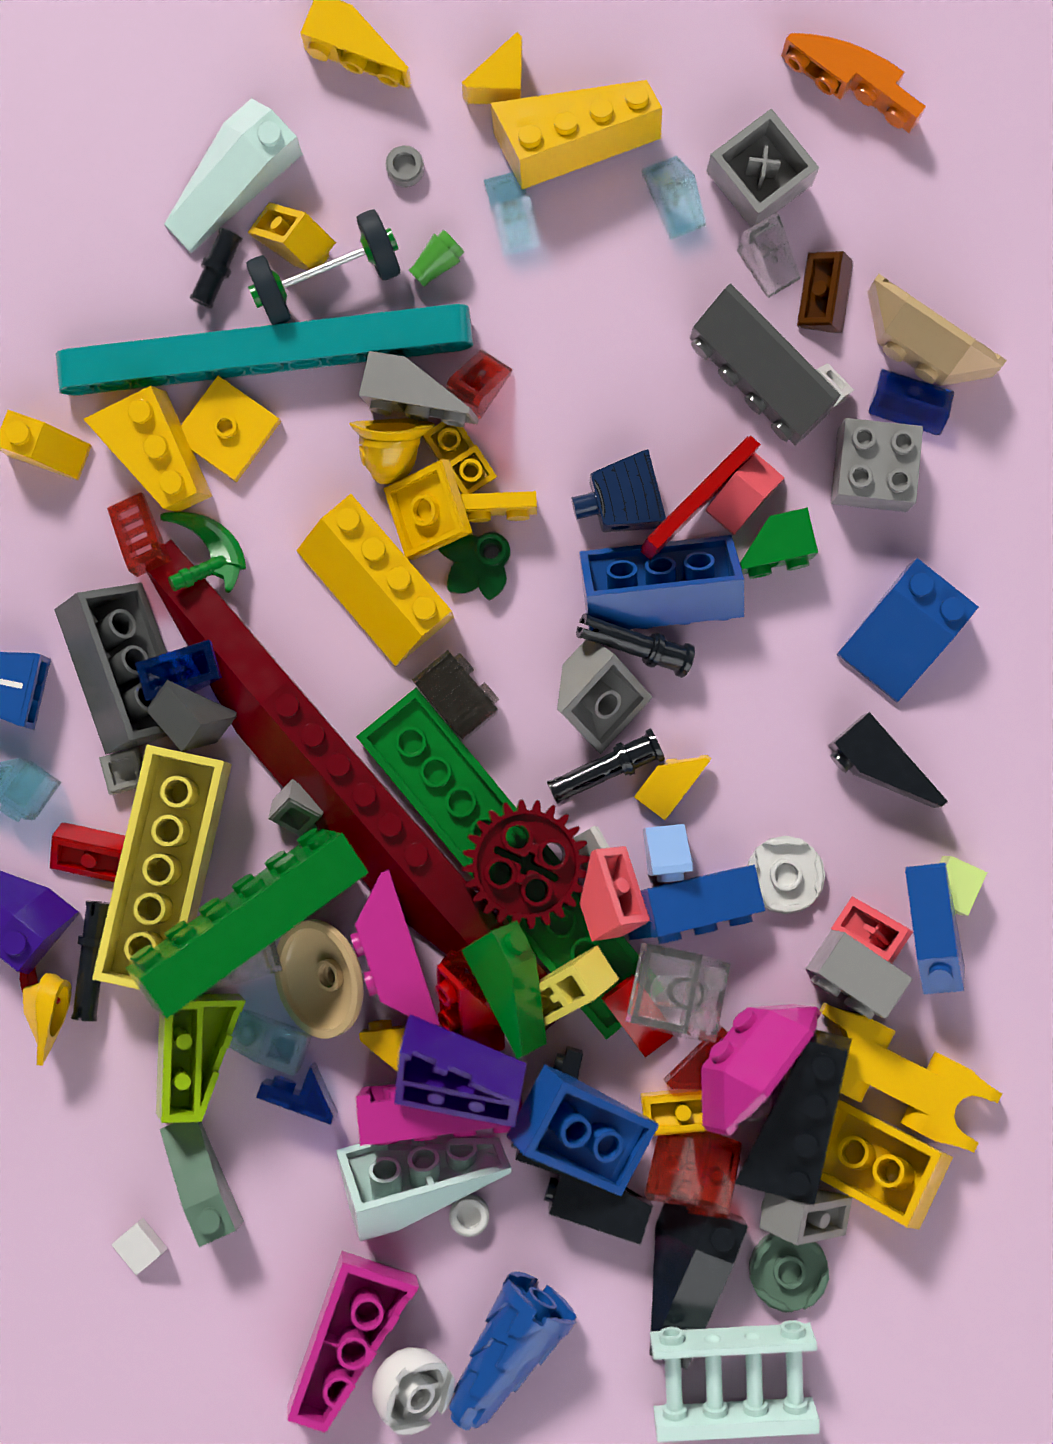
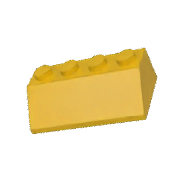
(374, 580)

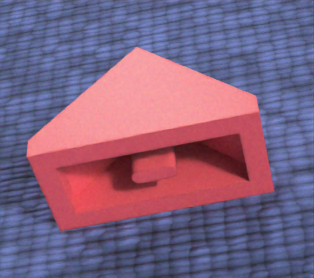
(744, 493)
(872, 929)

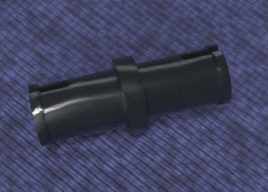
(216, 268)

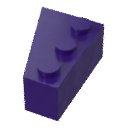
(457, 1075)

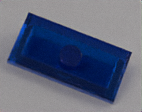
(911, 402)

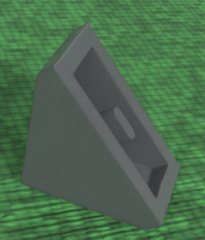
(189, 717)

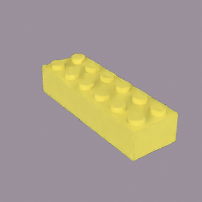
(162, 856)

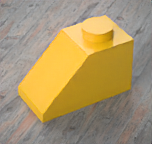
(292, 236)
(43, 445)

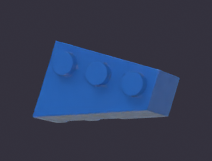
(700, 904)

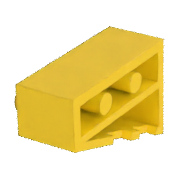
(153, 447)

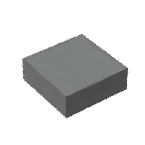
(122, 770)

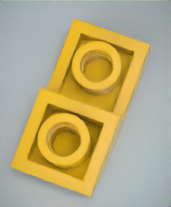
(466, 459)

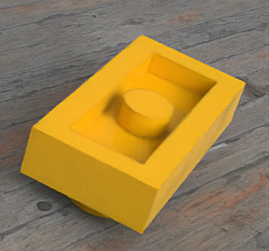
(512, 504)

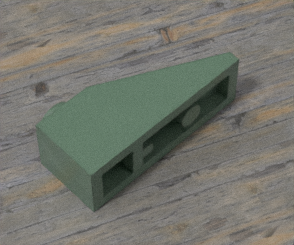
(200, 1182)

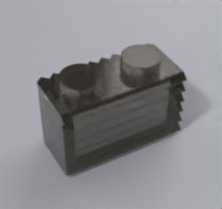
(456, 694)

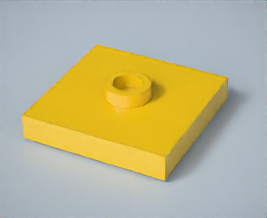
(228, 428)
(427, 510)

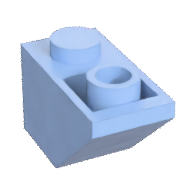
(667, 852)

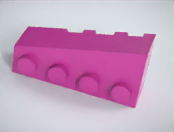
(353, 1322)

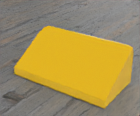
(674, 1110)

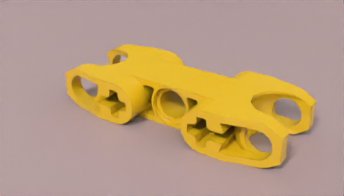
(928, 1092)

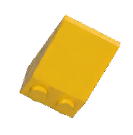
(883, 1166)

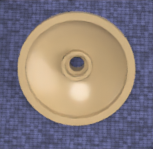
(319, 979)

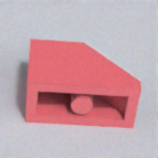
(612, 895)

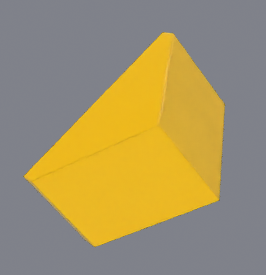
(498, 76)

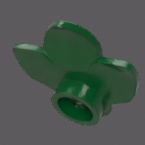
(473, 568)

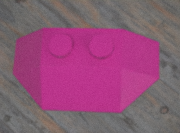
(391, 954)
(752, 1061)

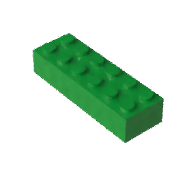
(245, 920)

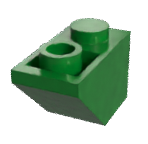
(781, 541)

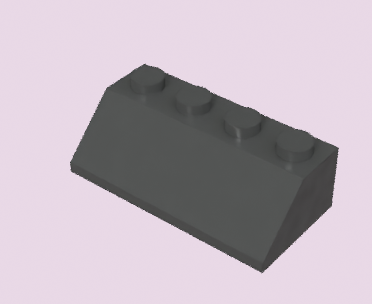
(763, 366)
(105, 638)

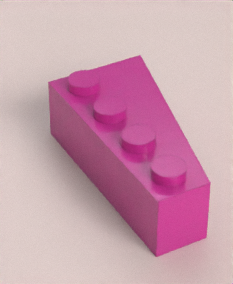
(387, 1123)

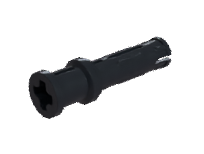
(652, 649)
(622, 760)

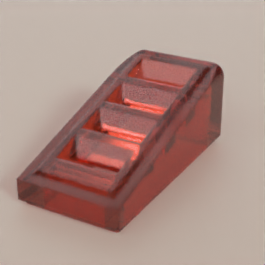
(150, 559)

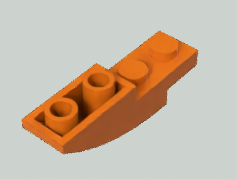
(845, 66)

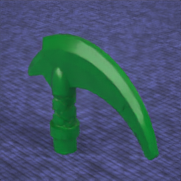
(224, 551)

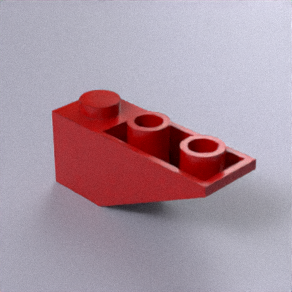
(465, 1012)

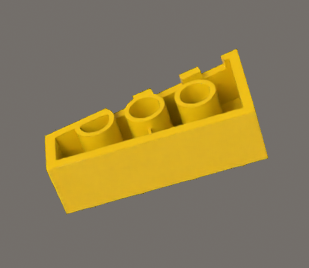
(574, 128)

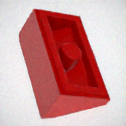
(86, 851)

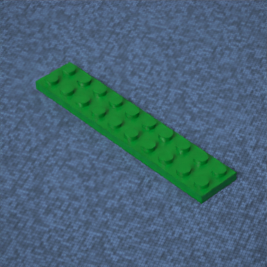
(454, 794)

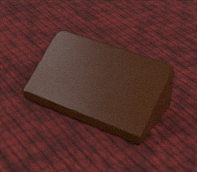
(825, 291)

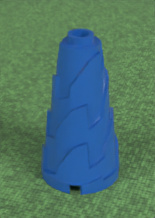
(517, 1337)

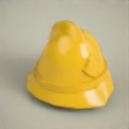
(390, 446)

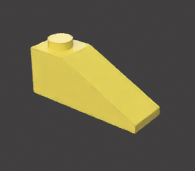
(575, 984)

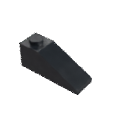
(876, 757)

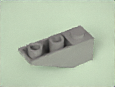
(401, 386)

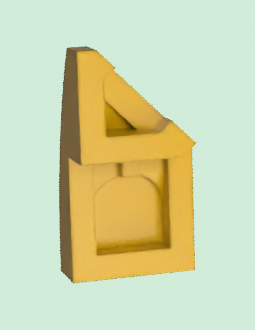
(670, 783)

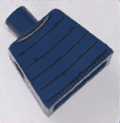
(623, 496)

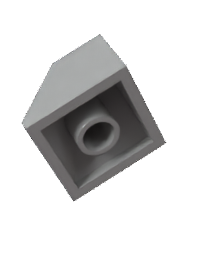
(599, 694)

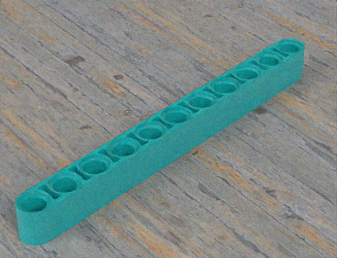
(263, 349)

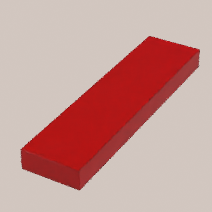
(699, 497)

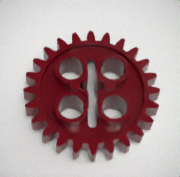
(540, 830)

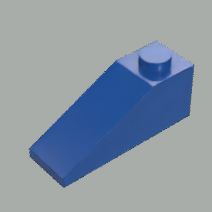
(935, 929)

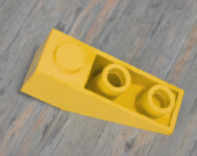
(343, 35)

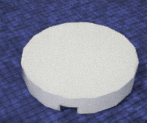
(788, 874)

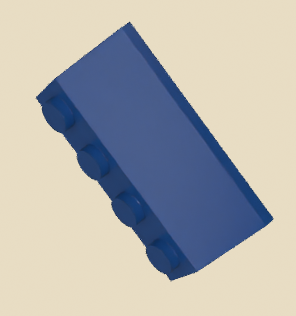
(679, 586)

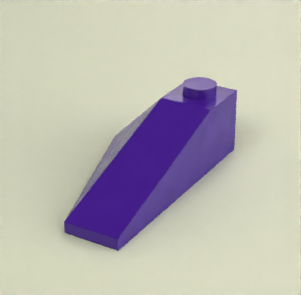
(30, 921)

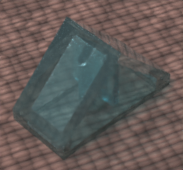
(675, 196)

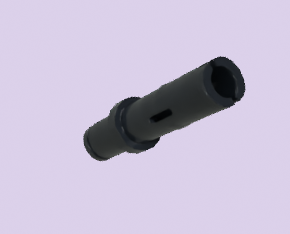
(87, 989)

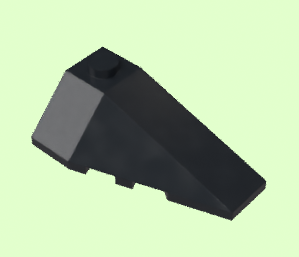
(691, 1266)

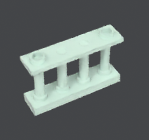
(735, 1418)

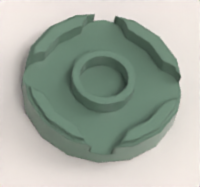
(787, 1273)

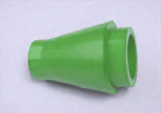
(436, 258)

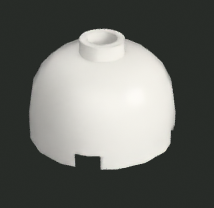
(411, 1389)

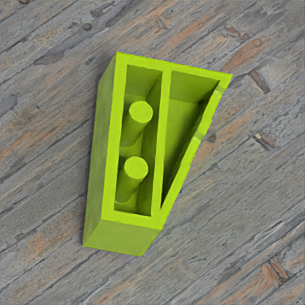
(191, 1055)

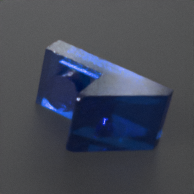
(311, 1100)

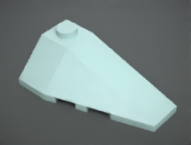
(238, 165)
(407, 1182)

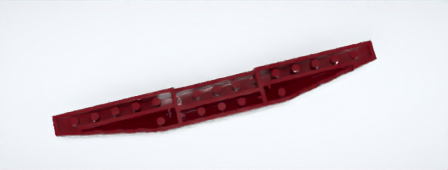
(303, 746)

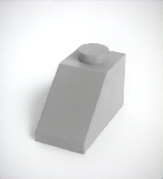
(803, 1222)

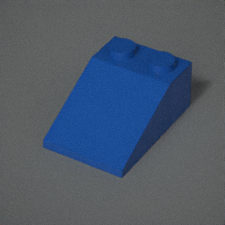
(907, 629)
(581, 1131)

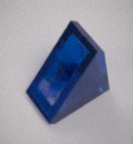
(187, 667)

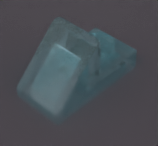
(511, 214)

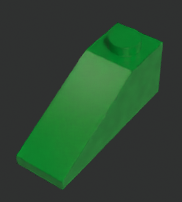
(510, 983)

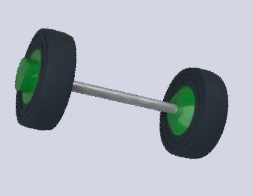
(376, 243)

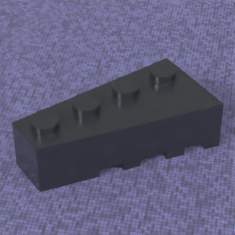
(797, 1132)

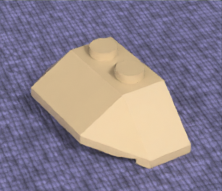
(926, 339)

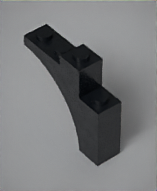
(583, 1202)

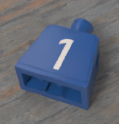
(22, 686)

